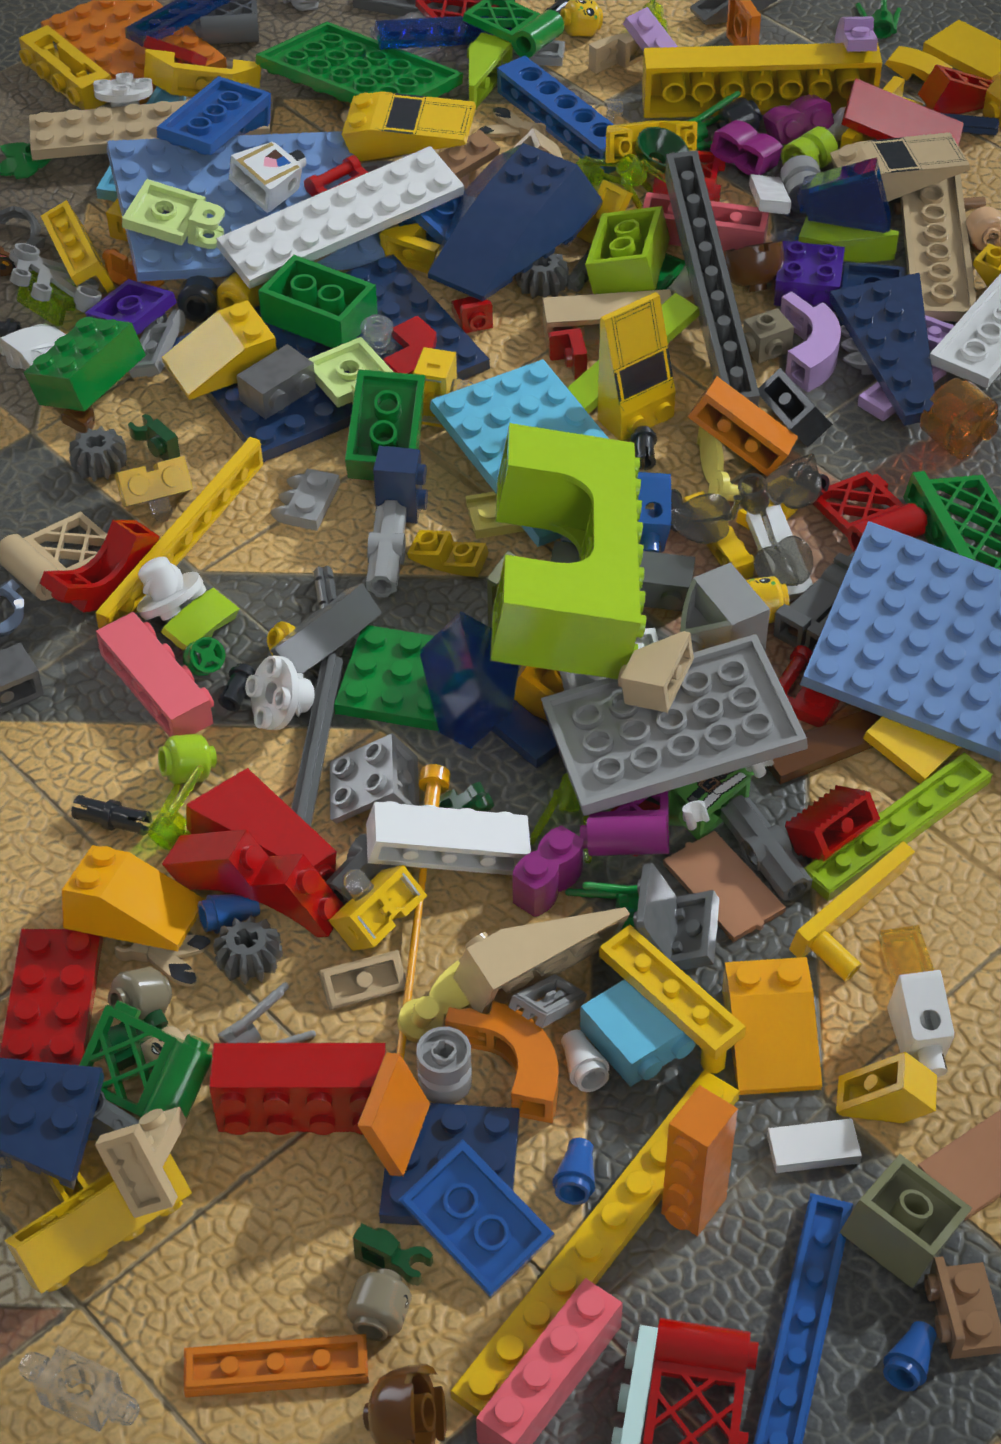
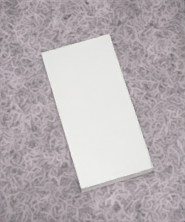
(814, 1145)

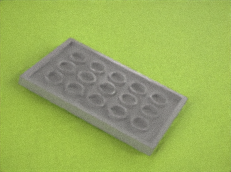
(719, 722)

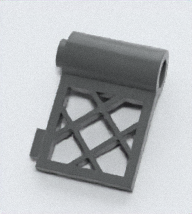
(230, 27)

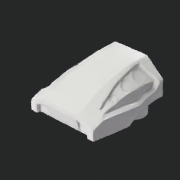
(27, 344)

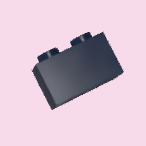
(400, 478)

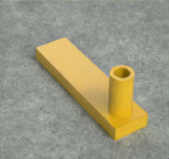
(817, 932)
(674, 995)

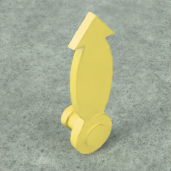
(713, 465)
(428, 1011)

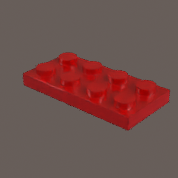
(52, 996)

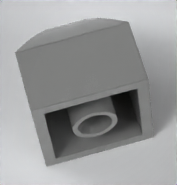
(723, 609)

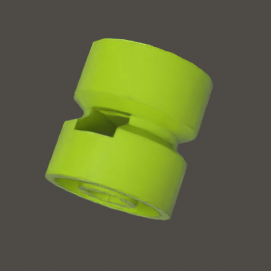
(815, 143)

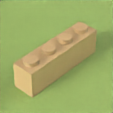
(585, 311)

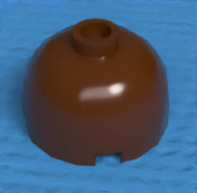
(755, 264)
(406, 1407)

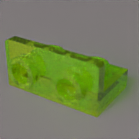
(51, 310)

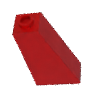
(252, 805)

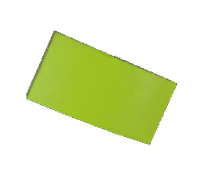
(200, 618)

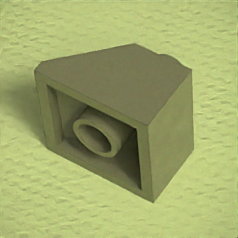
(905, 1220)

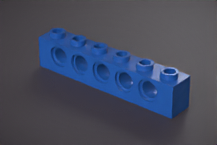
(557, 107)

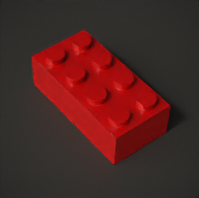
(292, 1086)

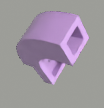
(856, 33)
(817, 356)

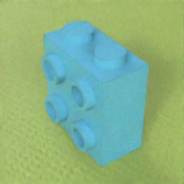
(632, 1033)

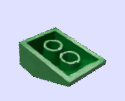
(385, 414)

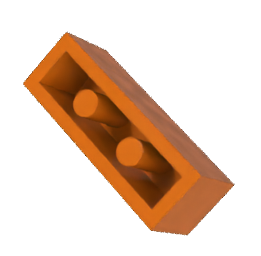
(743, 426)

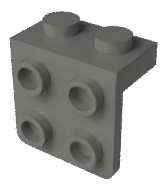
(677, 926)

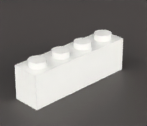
(446, 838)

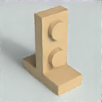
(137, 1158)

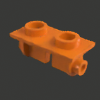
(121, 269)

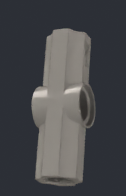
(386, 548)

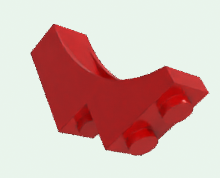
(239, 866)

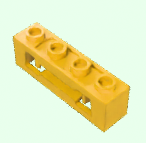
(62, 66)

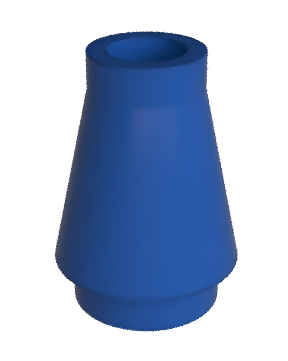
(221, 910)
(575, 1175)
(909, 1359)

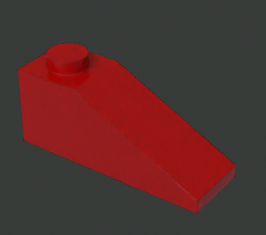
(953, 91)

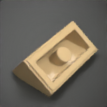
(363, 979)

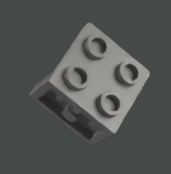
(372, 774)

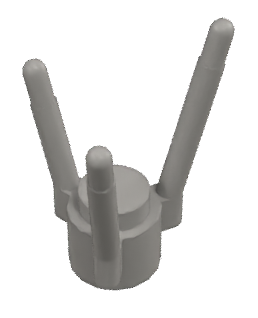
(244, 1030)

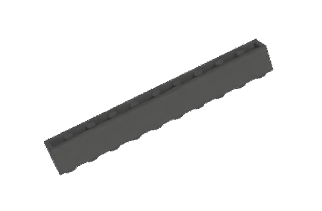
(709, 274)

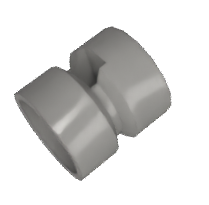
(793, 175)
(444, 1065)

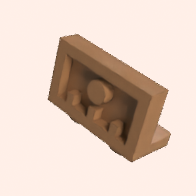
(965, 1309)

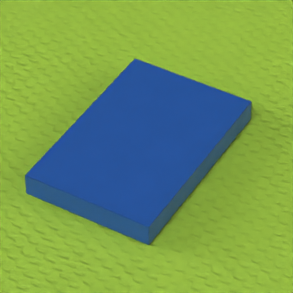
(476, 1218)

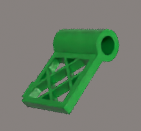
(528, 33)
(175, 1074)

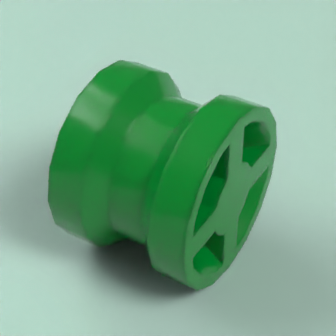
(211, 655)

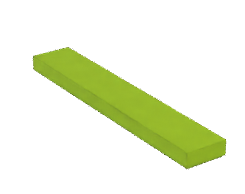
(677, 315)
(900, 823)

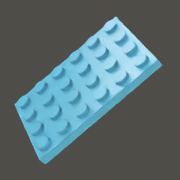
(526, 396)

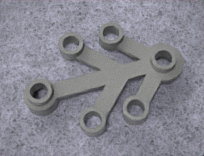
(27, 258)

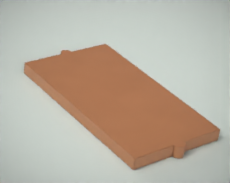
(714, 866)
(971, 1165)

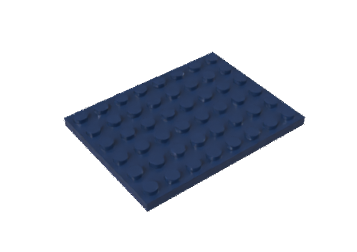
(315, 414)

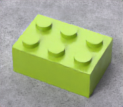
(628, 251)

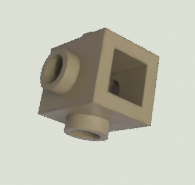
(768, 335)

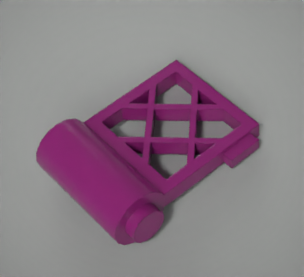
(628, 830)

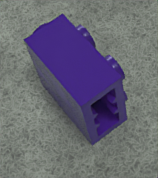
(810, 272)

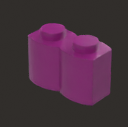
(792, 121)
(746, 148)
(547, 871)

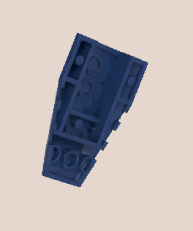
(511, 218)

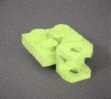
(185, 217)
(350, 357)

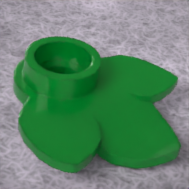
(19, 161)

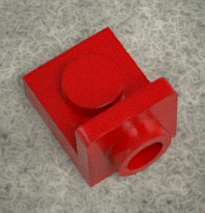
(473, 314)
(570, 347)

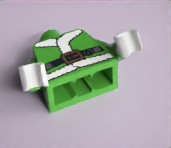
(700, 803)

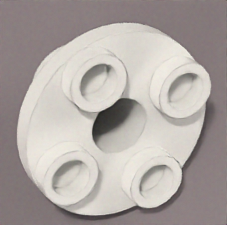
(123, 89)
(166, 588)
(278, 693)

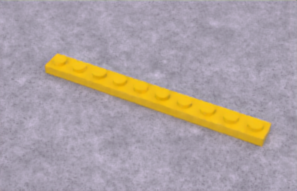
(584, 1256)

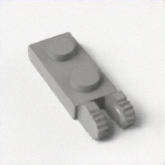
(157, 341)

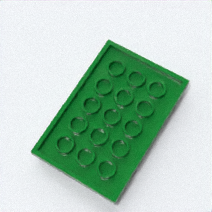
(351, 64)

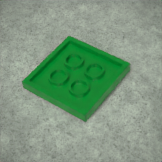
(387, 679)

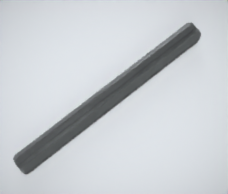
(317, 738)

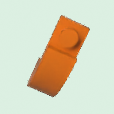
(523, 1047)

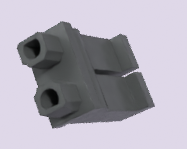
(812, 608)

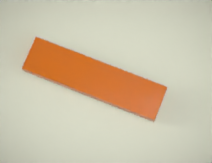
(275, 1365)

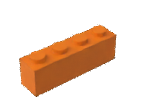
(698, 1160)

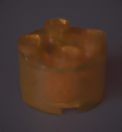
(960, 417)

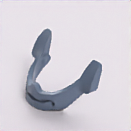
(8, 590)

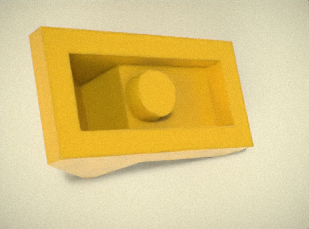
(614, 200)
(409, 246)

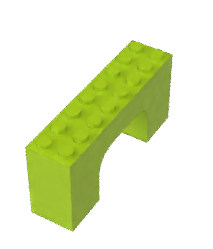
(580, 612)

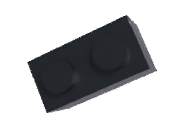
(794, 407)

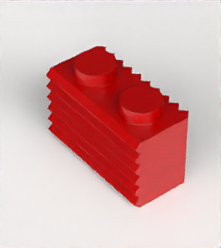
(832, 822)

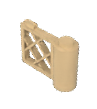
(28, 559)

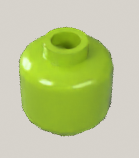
(183, 754)

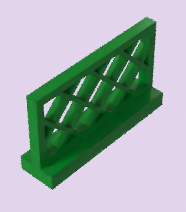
(947, 532)

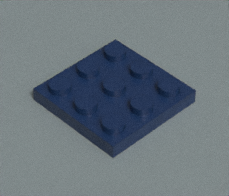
(486, 1129)

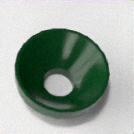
(656, 143)

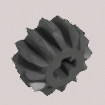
(545, 277)
(97, 453)
(248, 949)

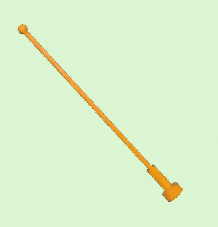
(433, 780)

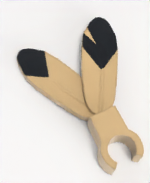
(511, 125)
(166, 960)

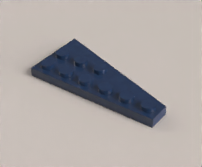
(892, 336)
(47, 1115)

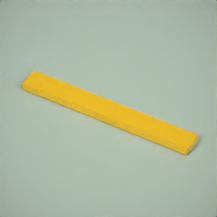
(187, 528)

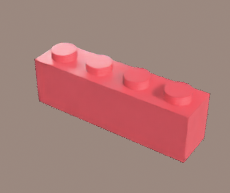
(735, 223)
(155, 676)
(551, 1368)

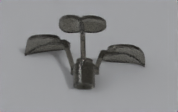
(795, 484)

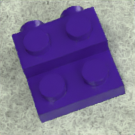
(134, 303)

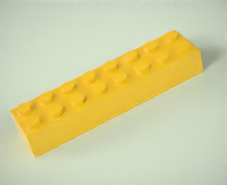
(696, 78)

